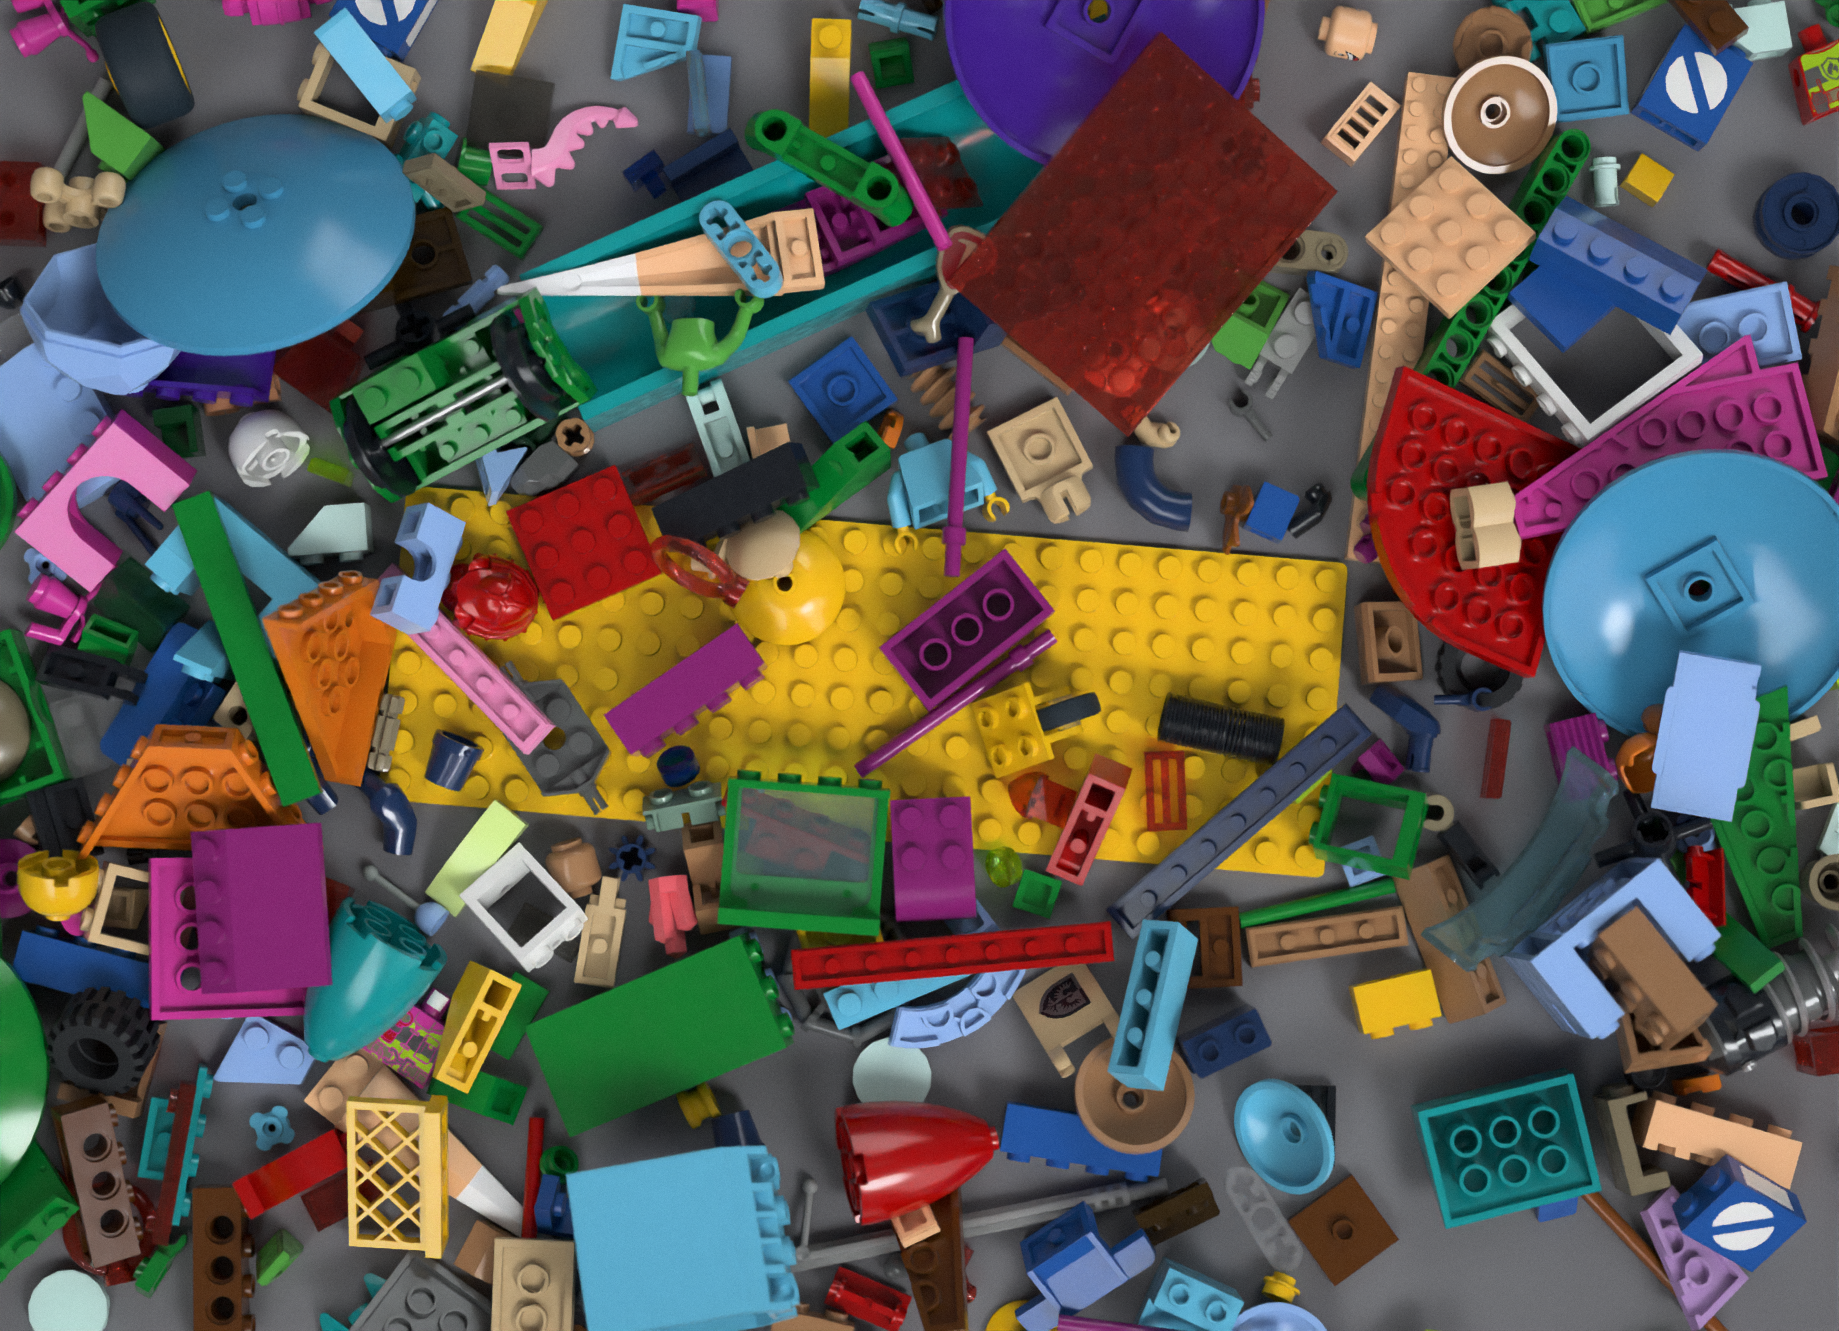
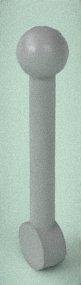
(802, 1252)

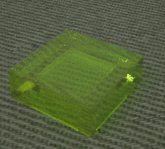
(331, 472)

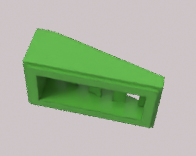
(276, 1256)

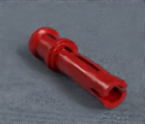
(1745, 278)

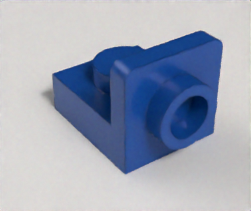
(553, 1209)

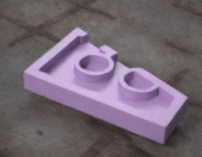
(1697, 1274)

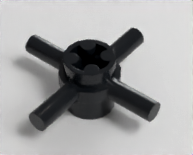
(417, 331)
(1647, 824)

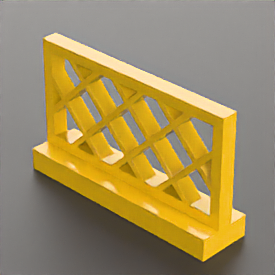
(431, 1166)

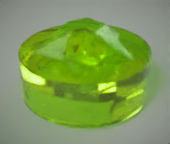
(1003, 866)

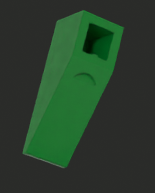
(842, 473)

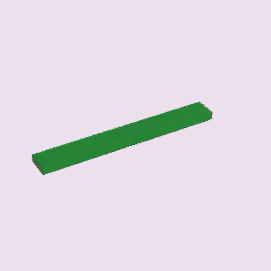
(247, 648)

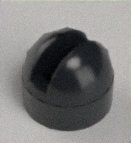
(11, 289)

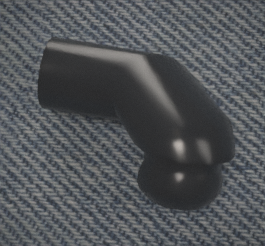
(1314, 513)

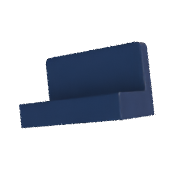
(707, 166)

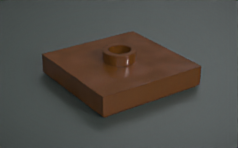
(1342, 1229)

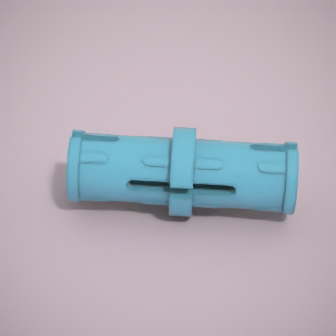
(899, 18)

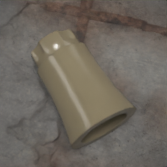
(1812, 884)

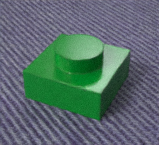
(1037, 893)

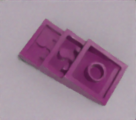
(850, 232)

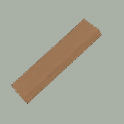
(1326, 936)

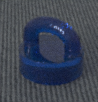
(678, 766)

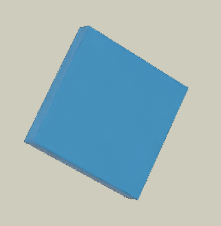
(1588, 77)

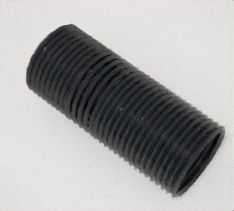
(1207, 728)

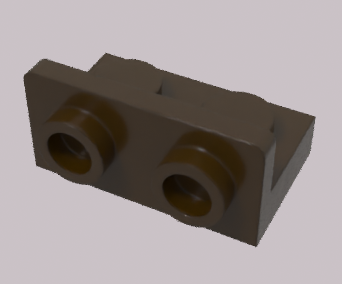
(1177, 1211)

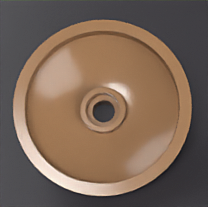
(1521, 119)
(1132, 1129)

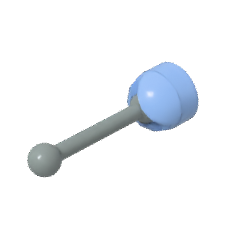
(427, 916)

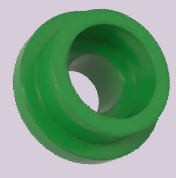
(560, 1156)

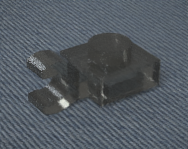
(530, 922)

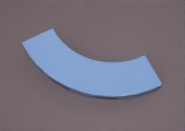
(957, 1014)

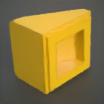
(1647, 180)

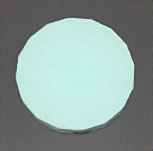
(891, 1073)
(69, 1302)

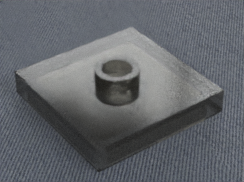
(509, 111)

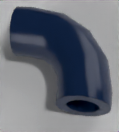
(1146, 493)

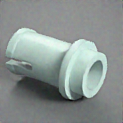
(1605, 181)

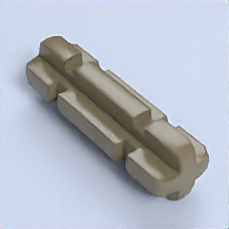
(385, 732)

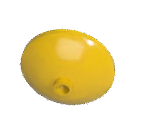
(803, 610)

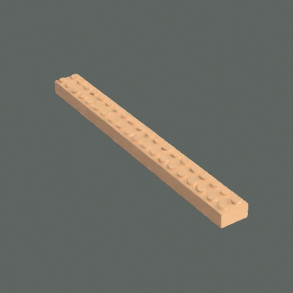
(1400, 306)

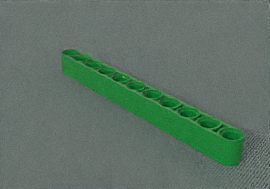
(1488, 302)

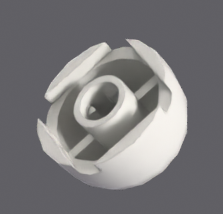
(267, 445)

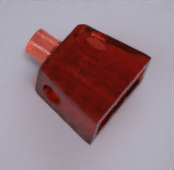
(323, 364)

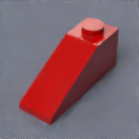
(1089, 819)

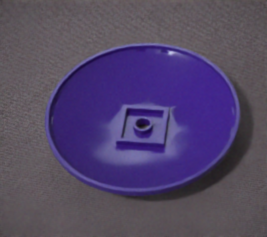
(1046, 64)

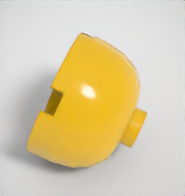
(57, 884)

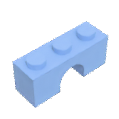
(433, 542)

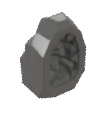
(544, 470)

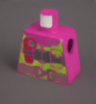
(415, 1040)

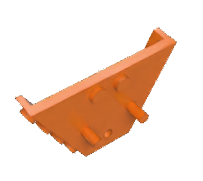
(335, 668)
(185, 784)

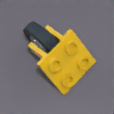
(1015, 729)

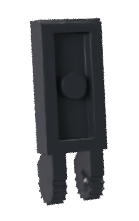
(88, 674)

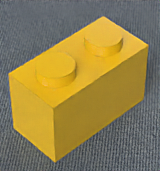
(1395, 1002)

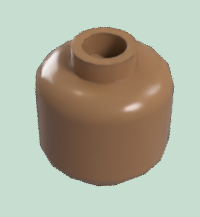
(574, 866)

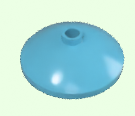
(1284, 1136)

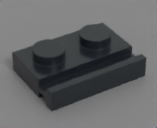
(59, 816)

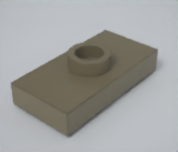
(444, 182)

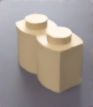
(1485, 525)

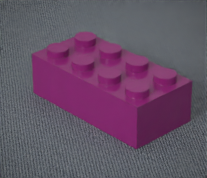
(966, 630)
(686, 691)

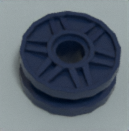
(1780, 232)

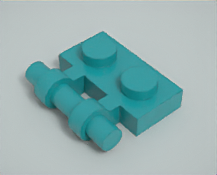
(1552, 20)

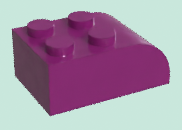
(933, 859)

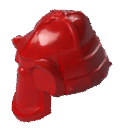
(491, 597)

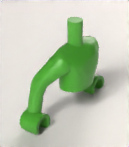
(693, 341)

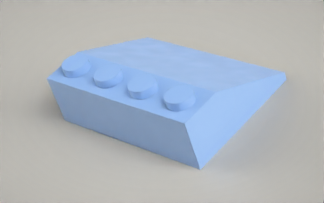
(45, 421)

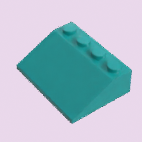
(1506, 1147)

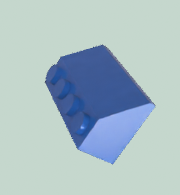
(1617, 264)

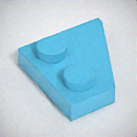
(652, 40)

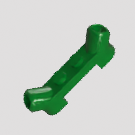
(829, 165)

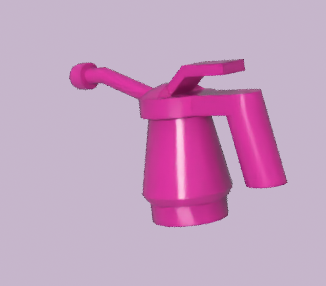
(39, 32)
(55, 598)

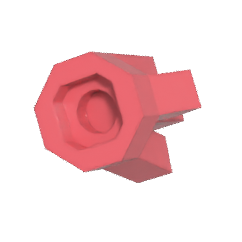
(671, 912)

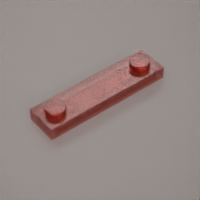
(160, 1219)

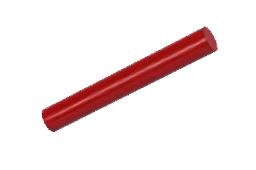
(532, 1176)

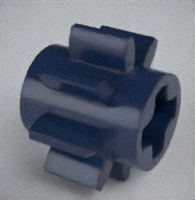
(622, 863)

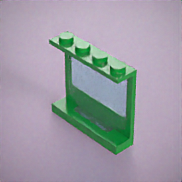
(803, 853)

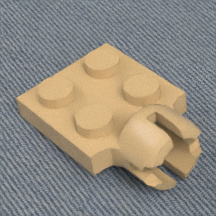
(1044, 459)

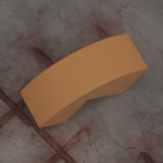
(704, 857)

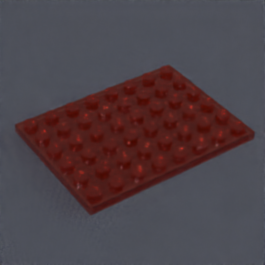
(1142, 234)

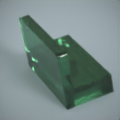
(139, 603)

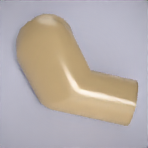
(1157, 434)

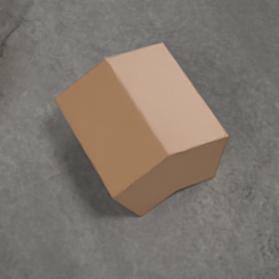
(478, 1250)

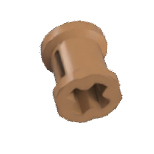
(575, 449)

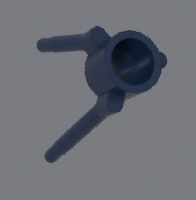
(134, 504)

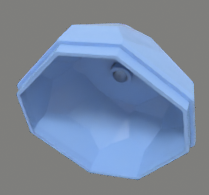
(82, 331)

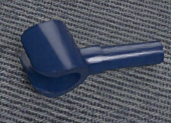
(1463, 699)

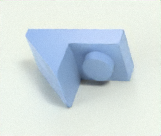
(497, 470)

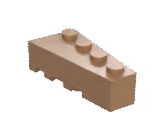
(1823, 376)

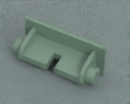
(665, 807)

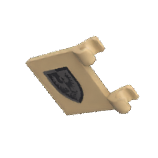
(1063, 1008)

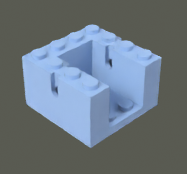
(1556, 958)

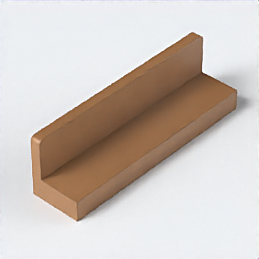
(1429, 899)

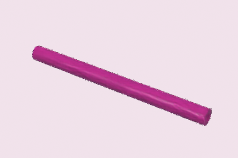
(901, 161)

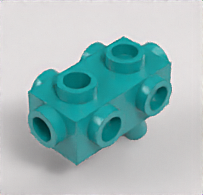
(423, 138)

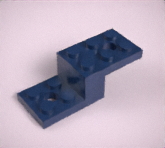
(911, 351)

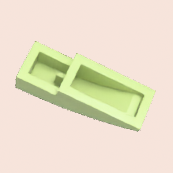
(477, 852)

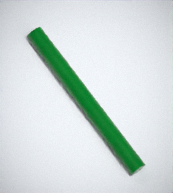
(1316, 902)

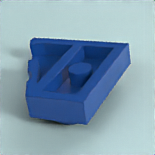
(1340, 318)

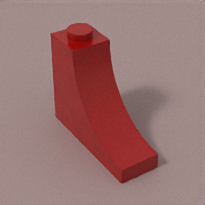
(293, 1172)

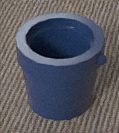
(451, 760)
(735, 1130)

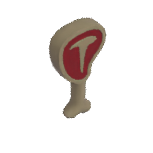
(947, 261)

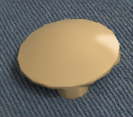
(764, 548)

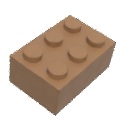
(1650, 980)

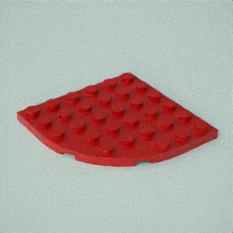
(1424, 449)

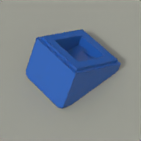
(1556, 1209)

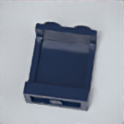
(1224, 1040)

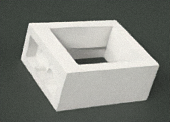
(502, 878)

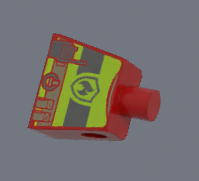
(1816, 75)

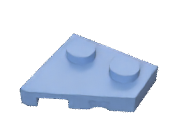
(265, 1055)

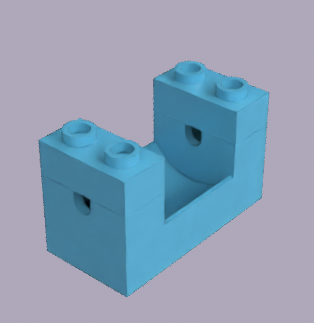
(257, 556)
(1188, 1301)

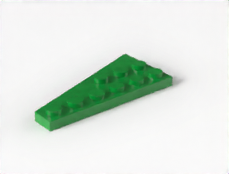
(1763, 828)

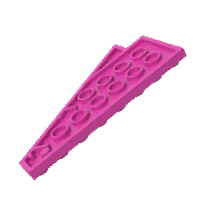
(1714, 407)

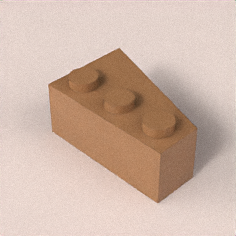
(1641, 1055)

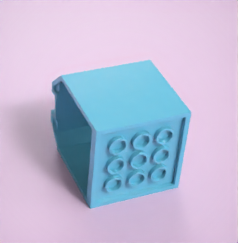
(685, 1243)

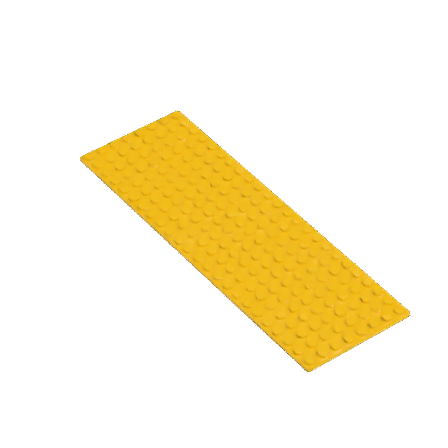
(1124, 624)

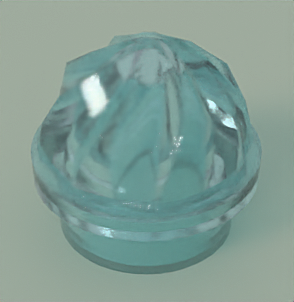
(678, 307)

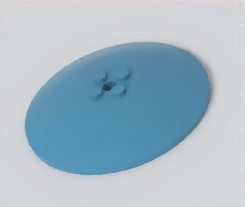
(232, 281)
(1722, 516)

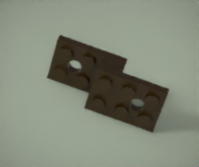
(444, 273)

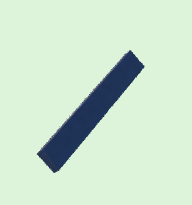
(1239, 820)

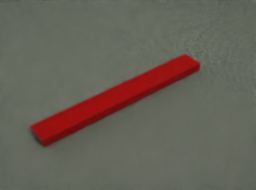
(952, 955)

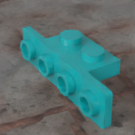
(157, 1139)

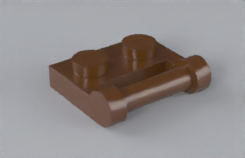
(1218, 945)

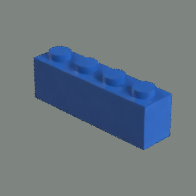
(79, 964)
(1064, 1140)

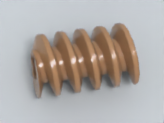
(941, 391)

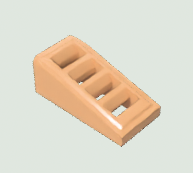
(1342, 148)

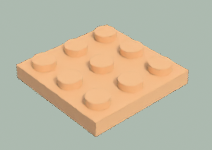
(1450, 237)

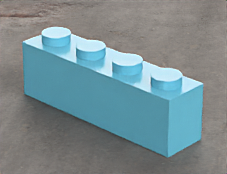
(1153, 1005)

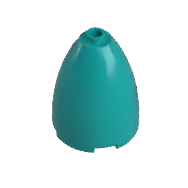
(377, 978)

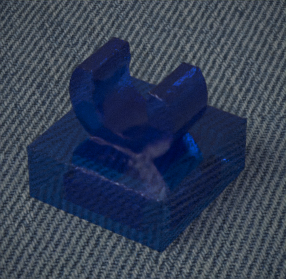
(645, 173)

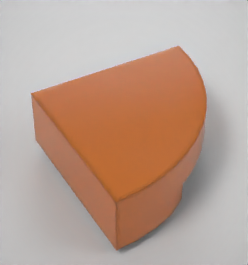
(891, 427)
(1704, 1081)

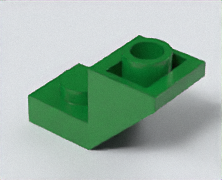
(487, 1096)

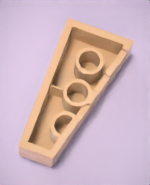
(1707, 1138)

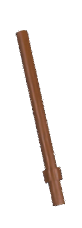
(1638, 1246)

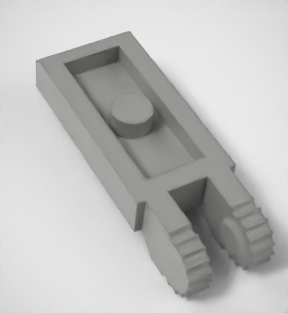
(1286, 342)

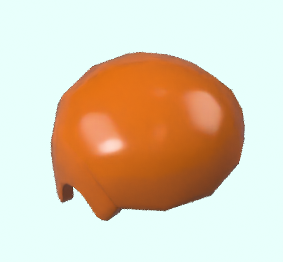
(1635, 762)

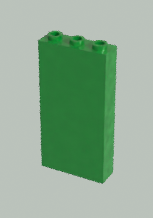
(660, 1034)

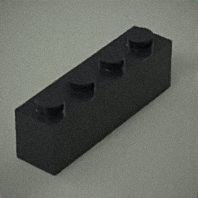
(739, 496)

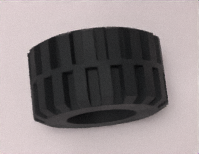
(103, 1041)

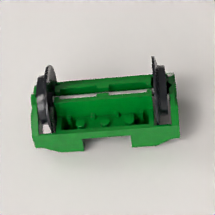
(508, 377)

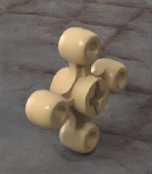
(80, 202)

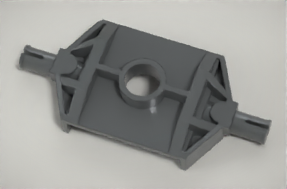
(581, 758)

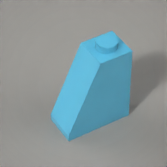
(366, 66)

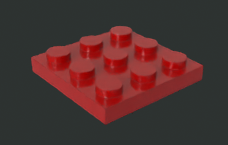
(584, 542)

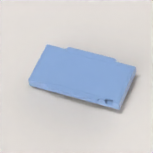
(1705, 735)

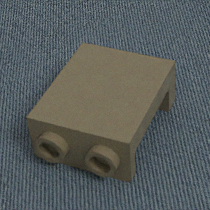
(1619, 1141)

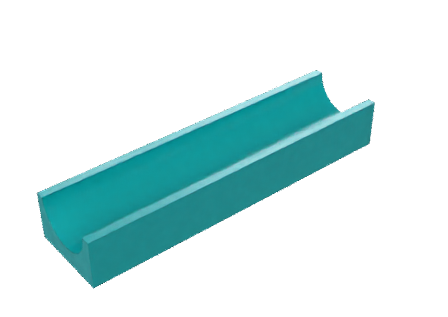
(615, 338)

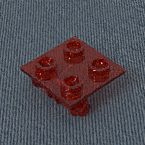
(942, 173)

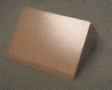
(1387, 643)

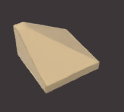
(126, 907)

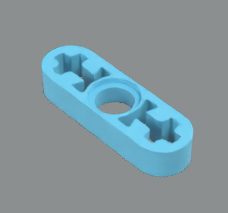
(741, 265)

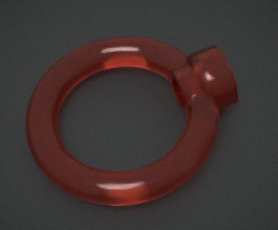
(730, 586)
(119, 1271)

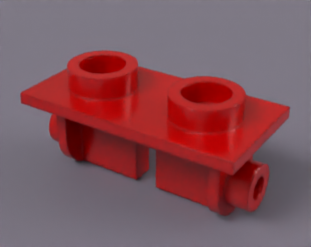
(1707, 882)
(868, 1299)

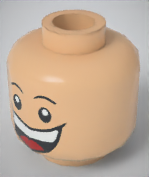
(1348, 33)

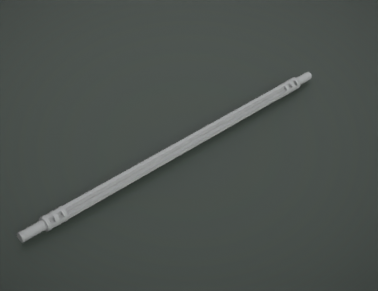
(976, 1223)

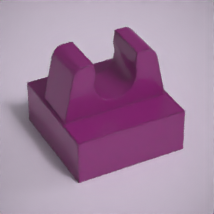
(1379, 763)

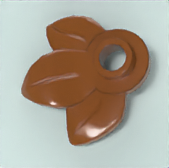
(1236, 508)

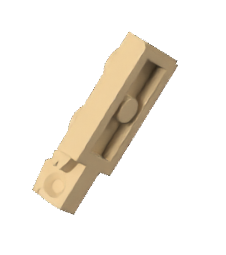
(602, 936)

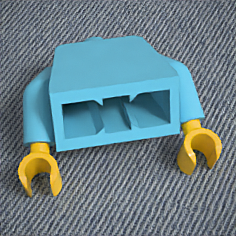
(921, 487)

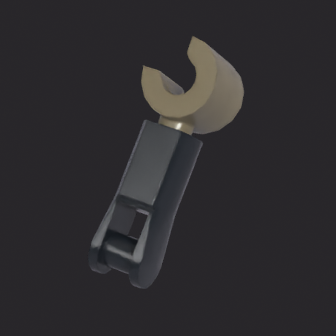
(1458, 840)

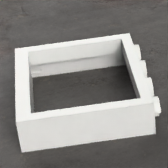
(1554, 401)

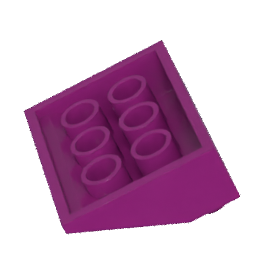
(261, 908)

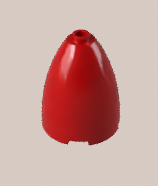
(907, 1155)

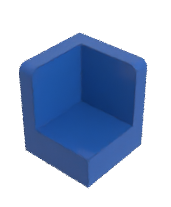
(1271, 512)

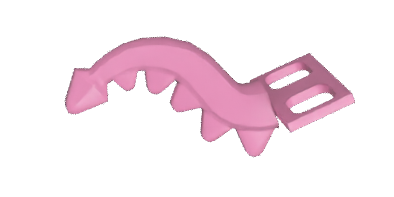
(557, 150)

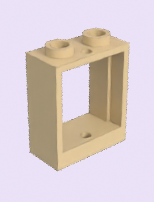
(311, 89)
(93, 918)

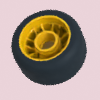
(144, 65)

